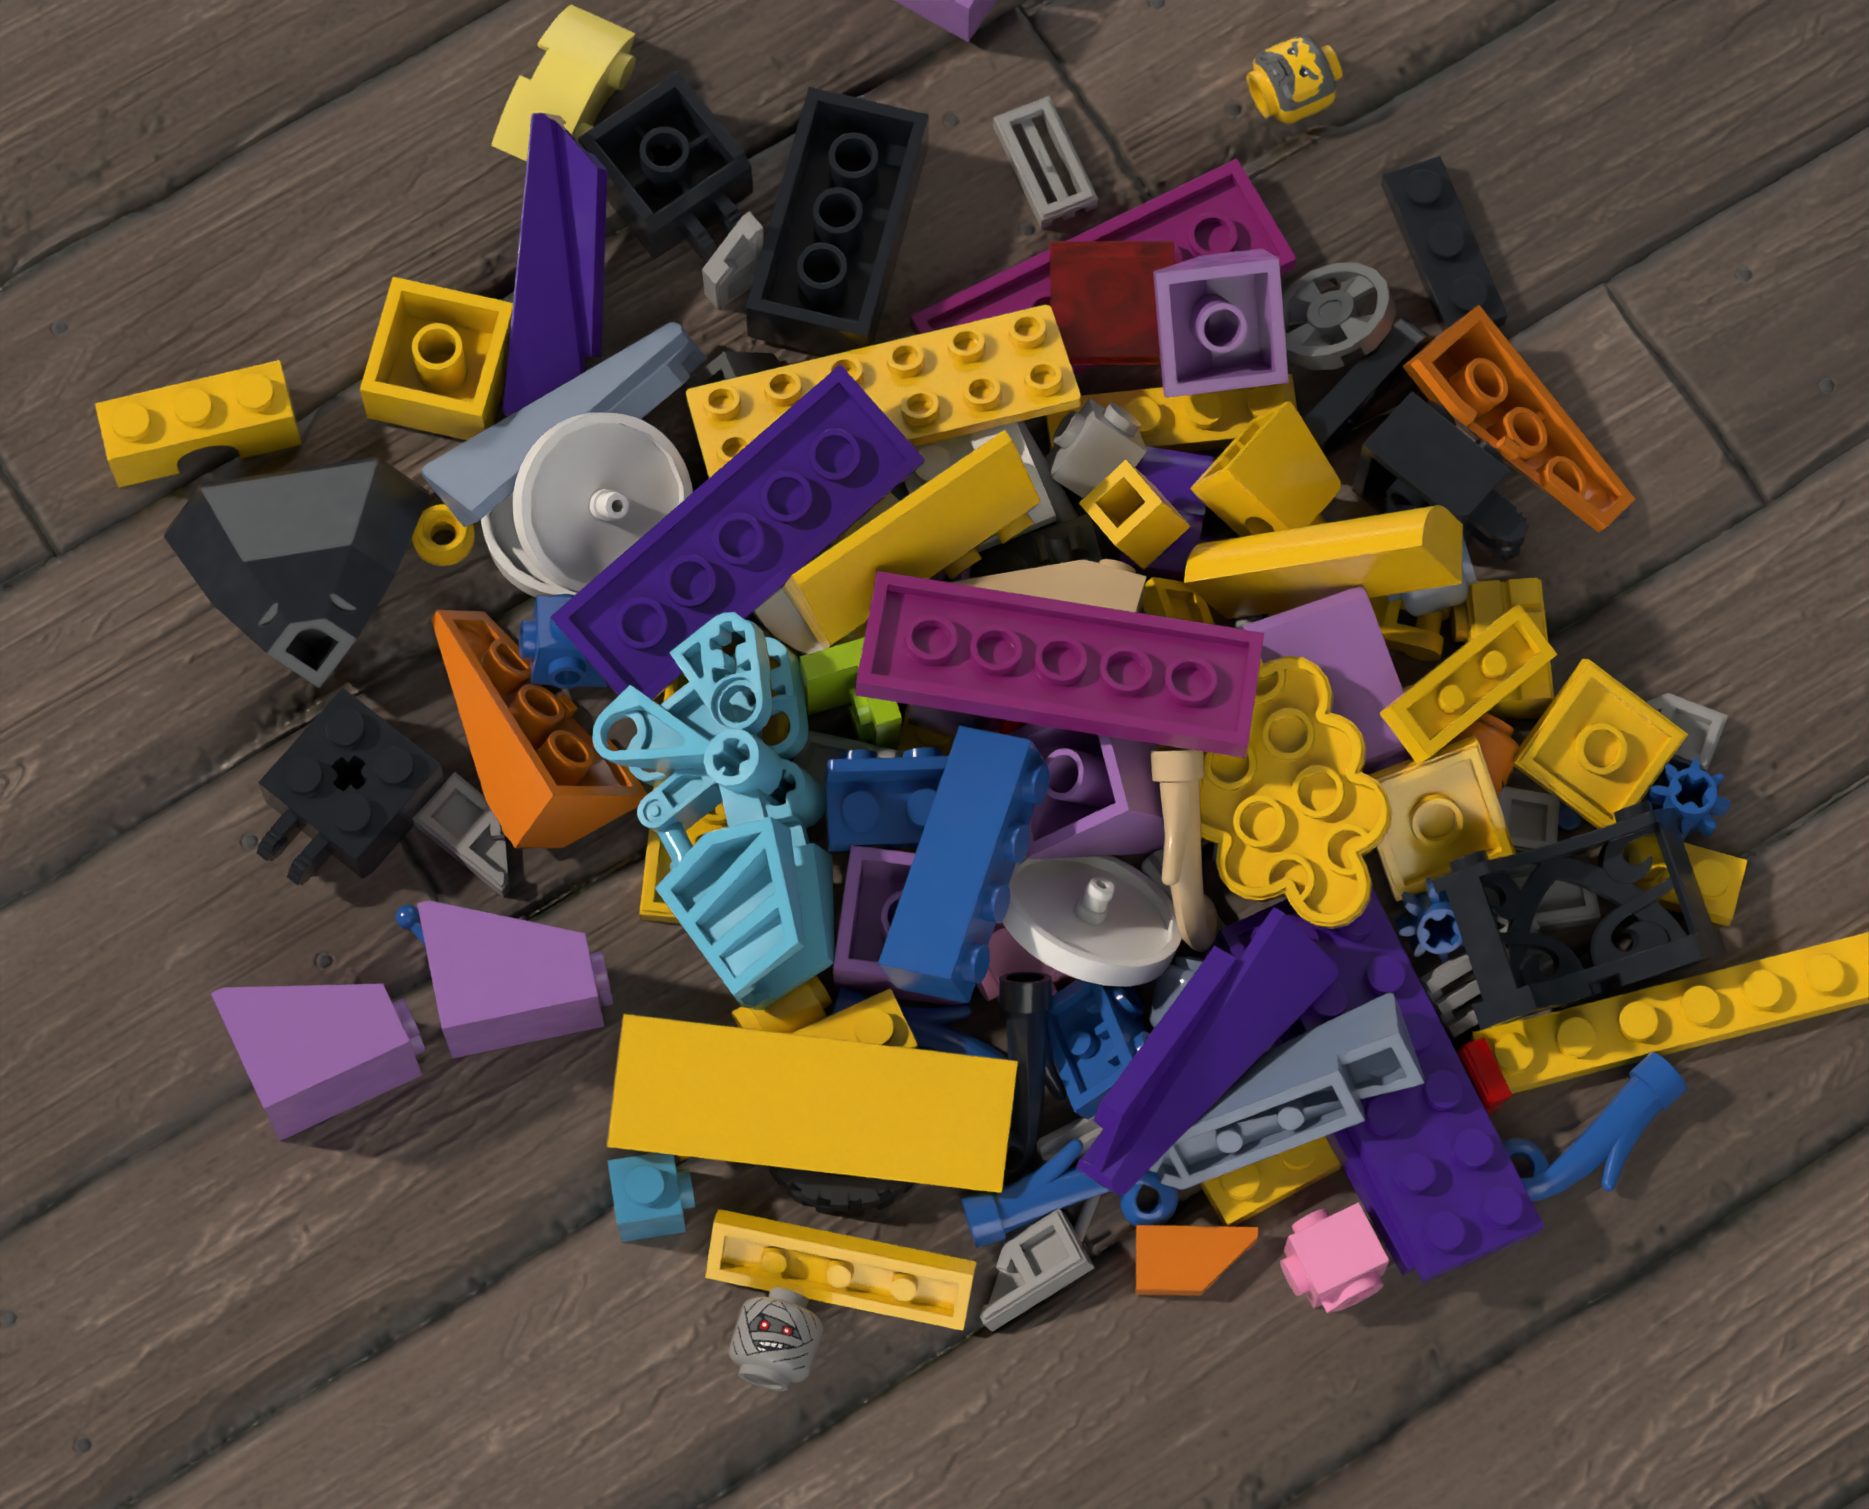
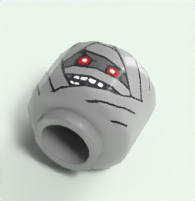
(776, 1340)

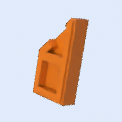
(1186, 1257)

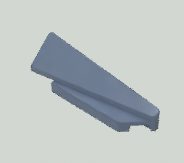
(631, 383)
(1298, 1094)

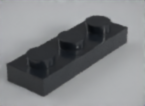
(1441, 242)

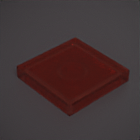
(1107, 299)

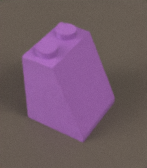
(1350, 650)
(1096, 796)
(509, 979)
(319, 1047)

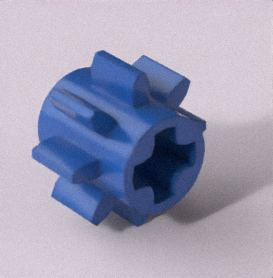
(1688, 784)
(1435, 936)

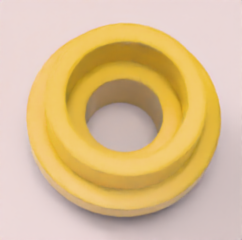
(436, 519)

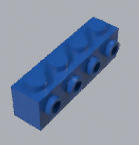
(965, 865)

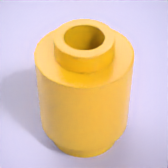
(791, 1012)

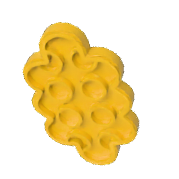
(1298, 803)

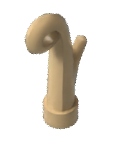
(1179, 776)

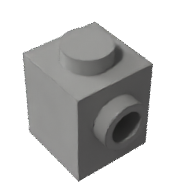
(1093, 446)

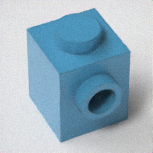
(650, 1195)

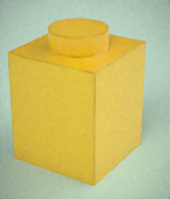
(1134, 514)

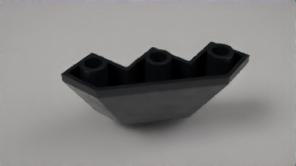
(300, 554)

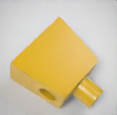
(1270, 476)

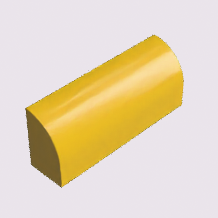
(1316, 561)

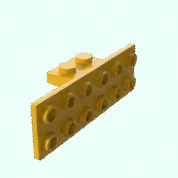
(924, 384)

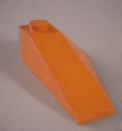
(1504, 403)
(525, 744)

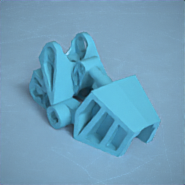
(754, 890)

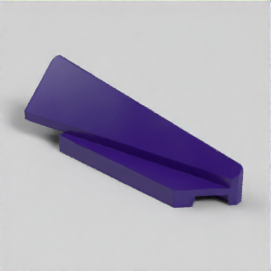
(558, 265)
(1204, 1046)

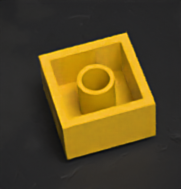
(438, 360)

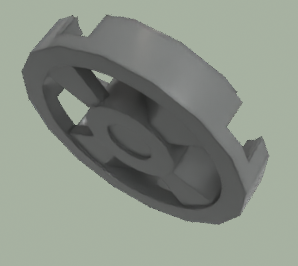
(1330, 322)

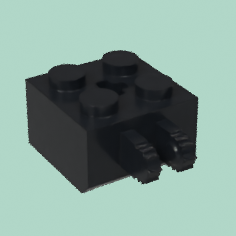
(702, 170)
(1426, 462)
(352, 824)

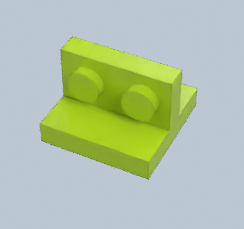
(831, 681)

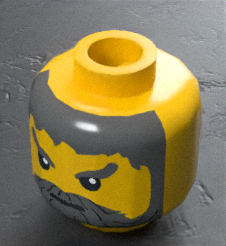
(1294, 79)

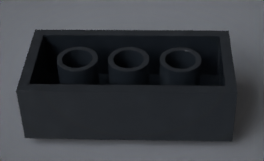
(837, 224)

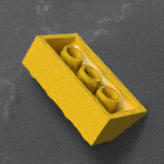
(917, 538)

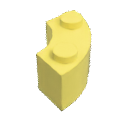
(574, 80)

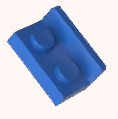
(880, 799)
(1094, 1039)

